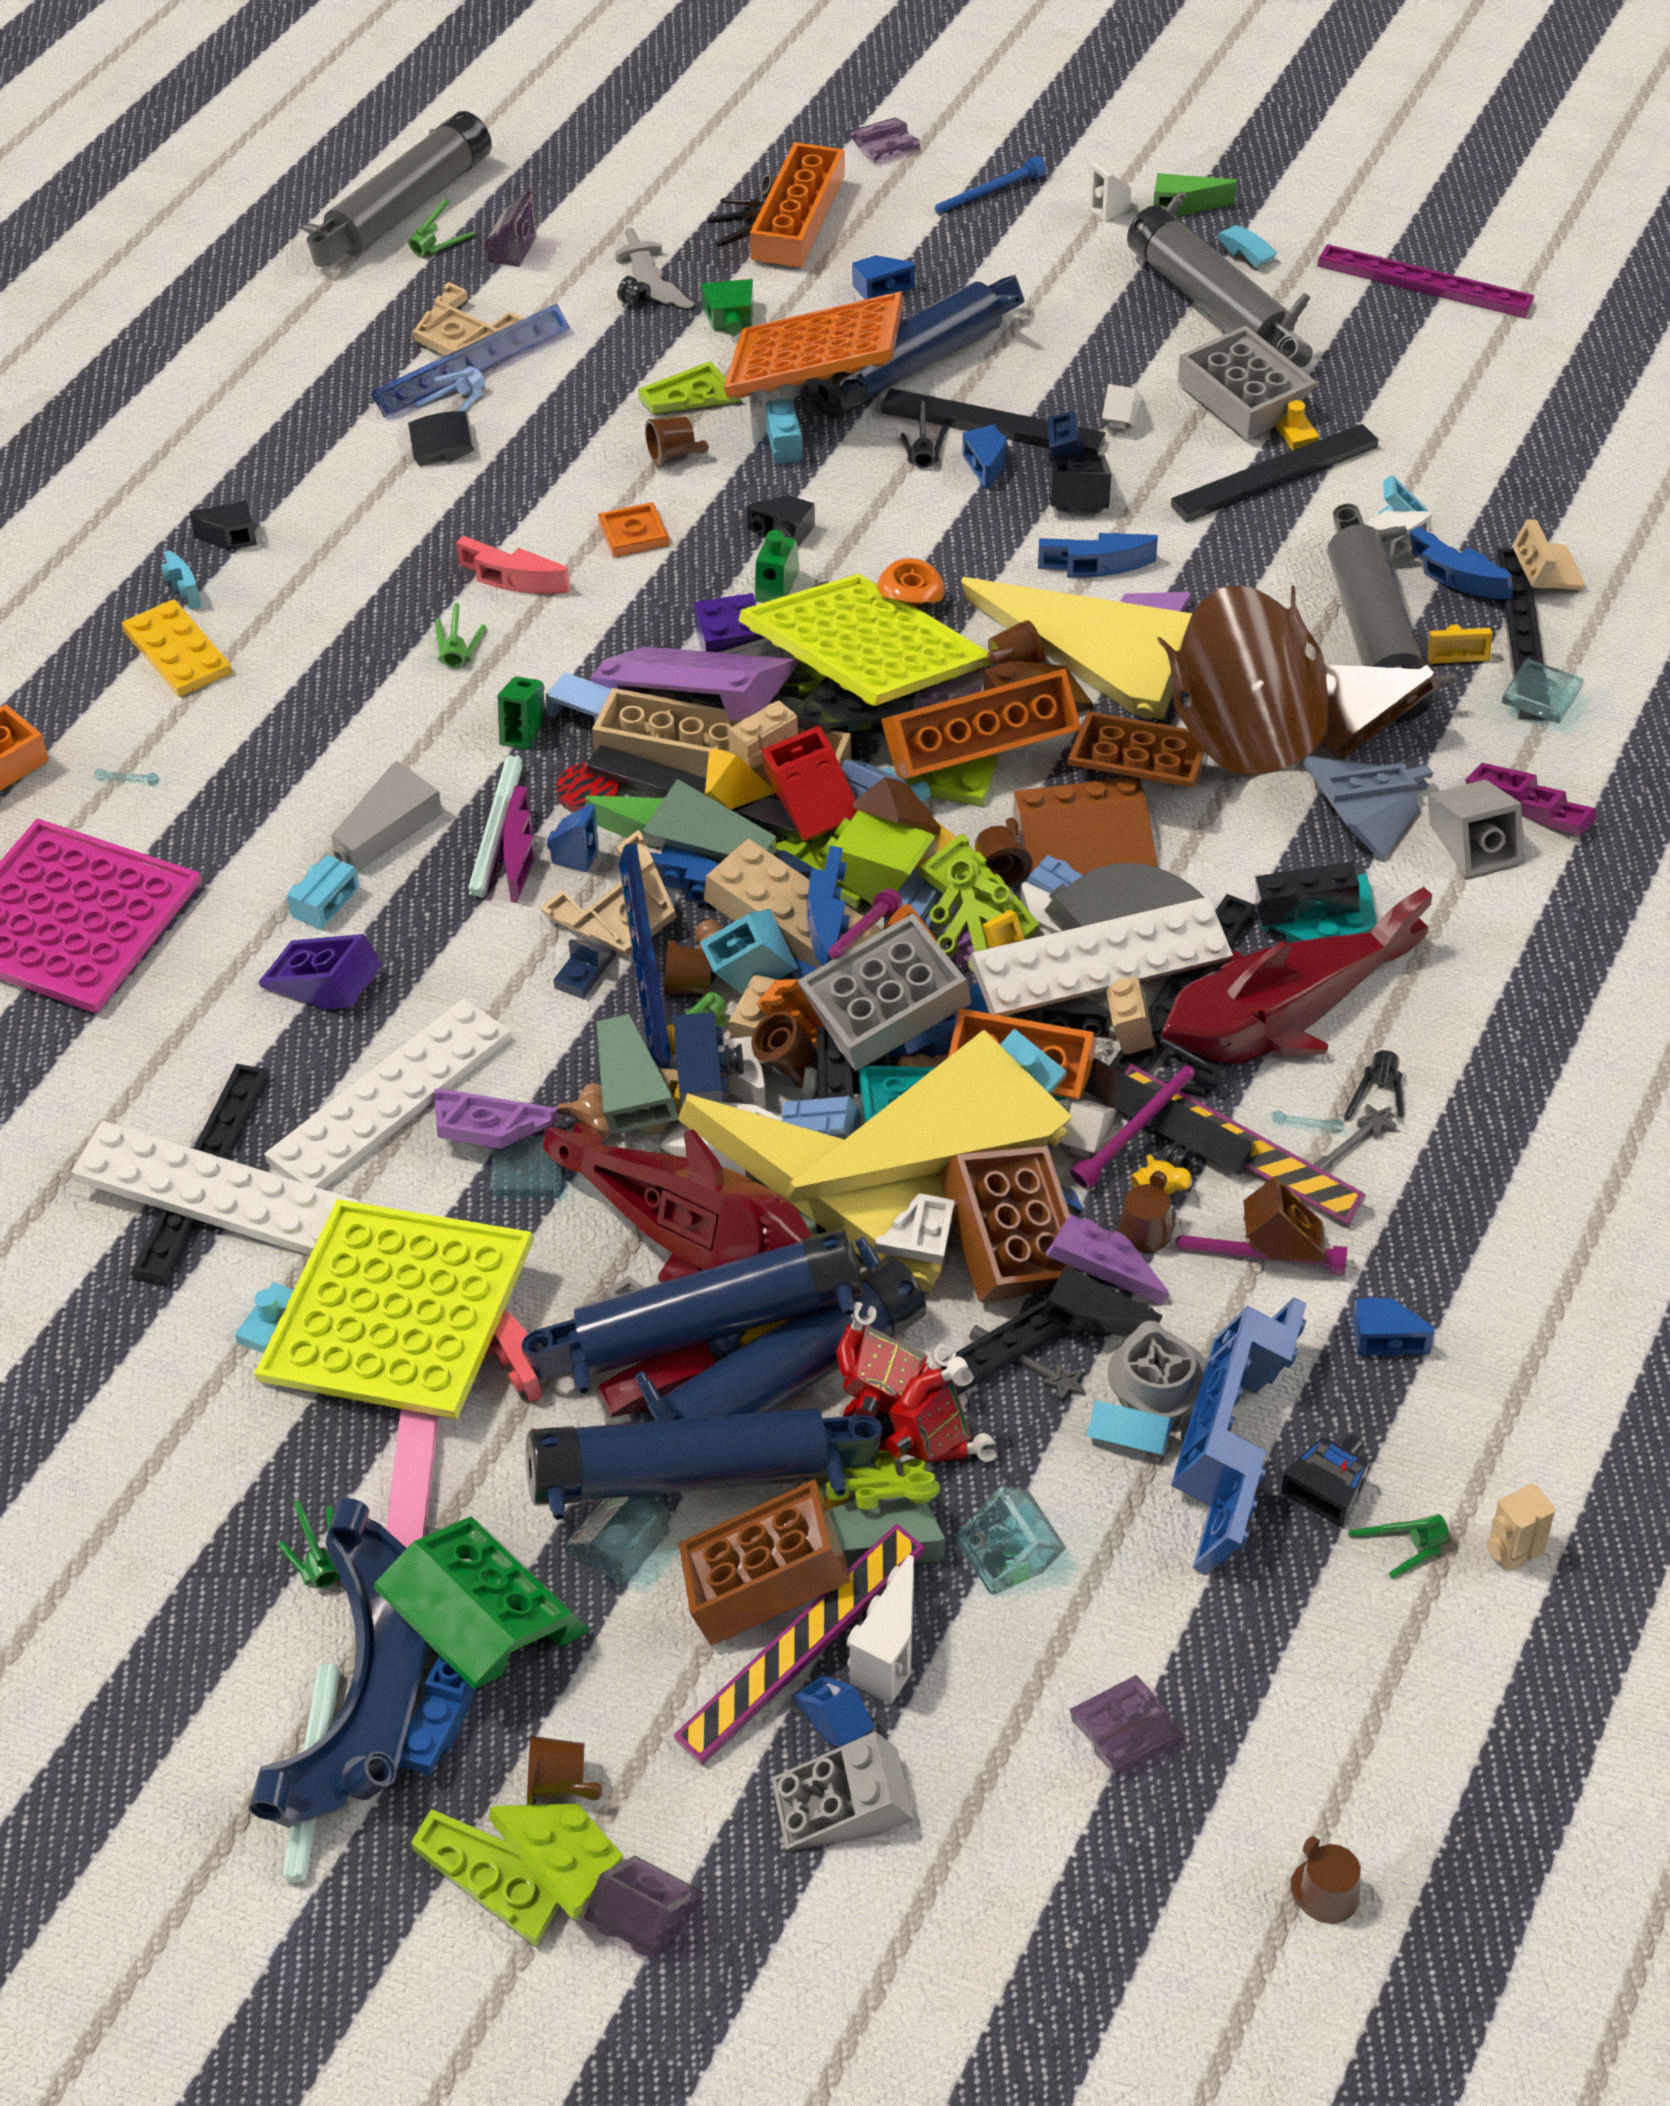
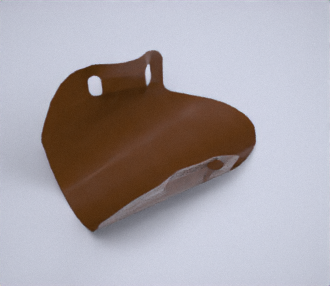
(1226, 649)

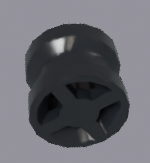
(634, 292)

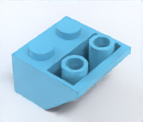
(749, 948)

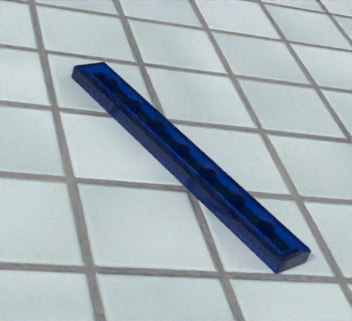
(480, 355)
(644, 956)

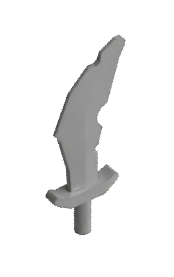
(645, 270)

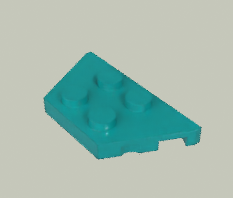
(1313, 923)

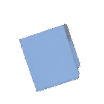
(576, 694)

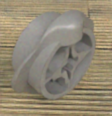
(1156, 1372)

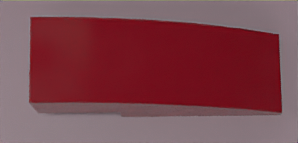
(666, 1372)

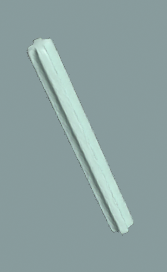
(495, 827)
(319, 1721)

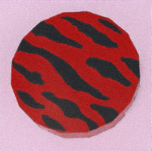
(576, 784)

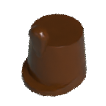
(671, 438)
(1016, 644)
(1003, 852)
(686, 970)
(784, 1045)
(1147, 1215)
(557, 1771)
(1327, 1882)

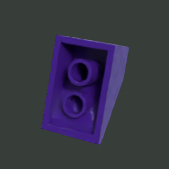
(324, 970)

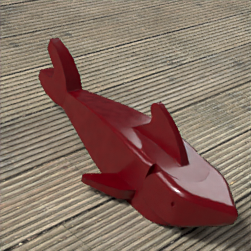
(1283, 990)
(682, 1202)

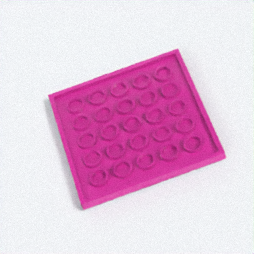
(82, 912)

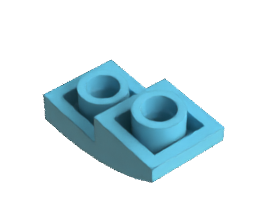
(1250, 244)
(181, 579)
(1129, 1427)

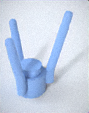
(469, 383)

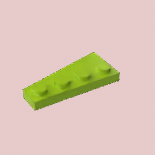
(936, 870)
(487, 1872)

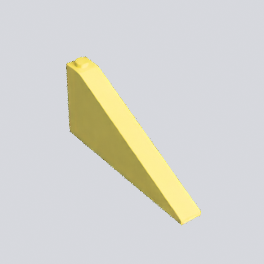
(1095, 638)
(963, 1106)
(782, 1151)

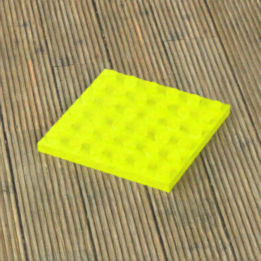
(864, 639)
(395, 1308)

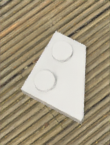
(919, 1231)

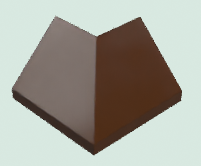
(898, 804)

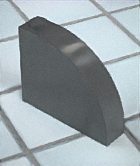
(1116, 893)

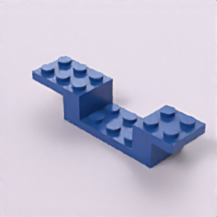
(1212, 1460)

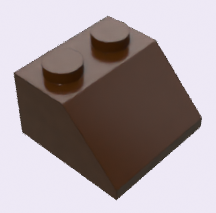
(1282, 1225)

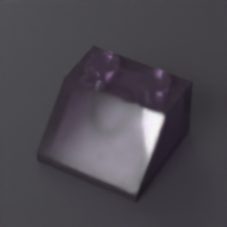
(512, 233)
(641, 1905)

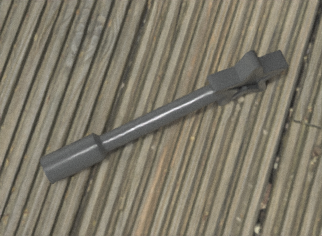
(1373, 1122)
(1060, 1380)

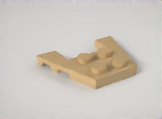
(450, 329)
(607, 918)

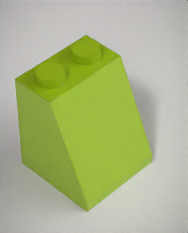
(877, 853)

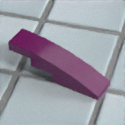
(1537, 802)
(518, 842)

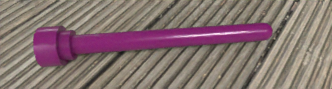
(884, 905)
(1087, 1172)
(1335, 1258)

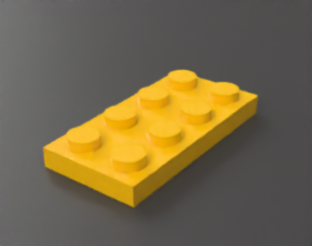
(176, 648)

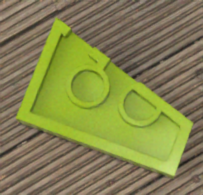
(687, 390)
(961, 782)

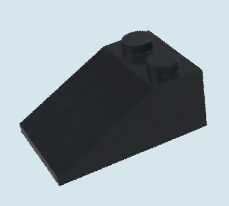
(1079, 482)

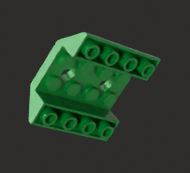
(468, 1605)

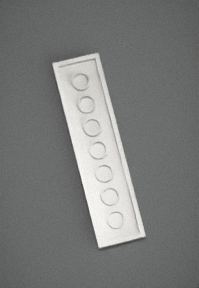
(1098, 954)
(388, 1096)
(205, 1187)

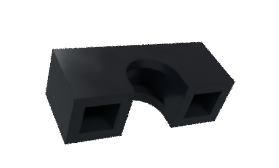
(1284, 892)

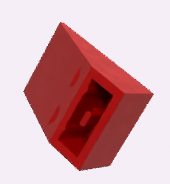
(809, 782)

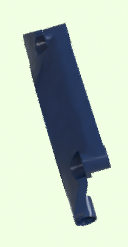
(381, 1695)

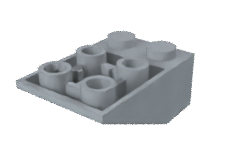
(843, 1795)

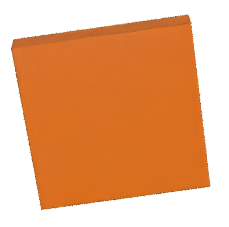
(633, 529)

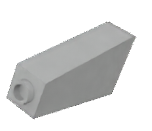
(386, 816)

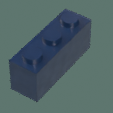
(699, 1058)

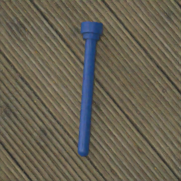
(1033, 168)

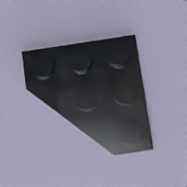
(836, 707)

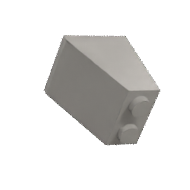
(1478, 827)

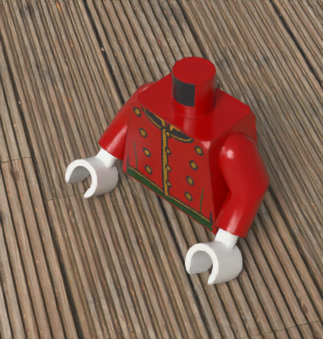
(878, 1365)
(931, 1418)

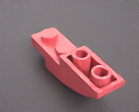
(515, 571)
(508, 1350)

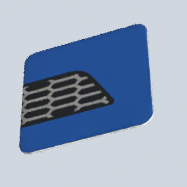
(1071, 1197)

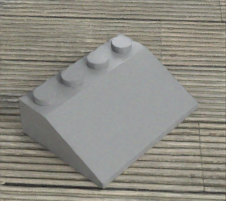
(1243, 381)
(885, 991)

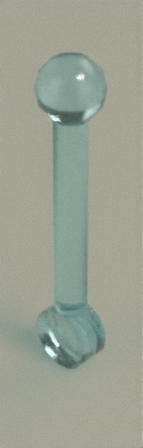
(151, 778)
(1335, 1125)

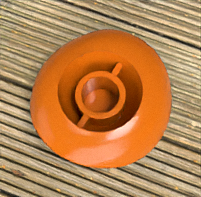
(911, 582)

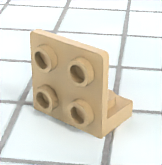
(1546, 563)

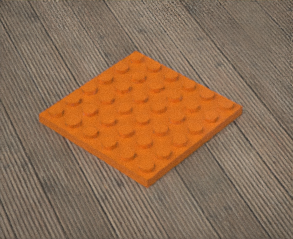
(815, 345)

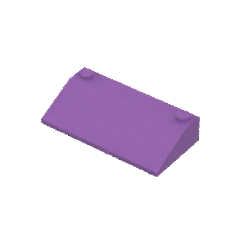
(742, 681)

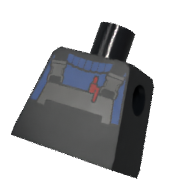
(1328, 1478)

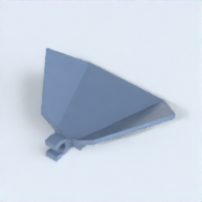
(1371, 798)

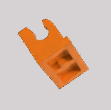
(789, 997)

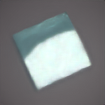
(1542, 690)
(525, 1170)

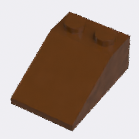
(1017, 671)

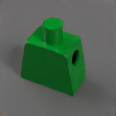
(728, 304)
(780, 556)
(519, 701)

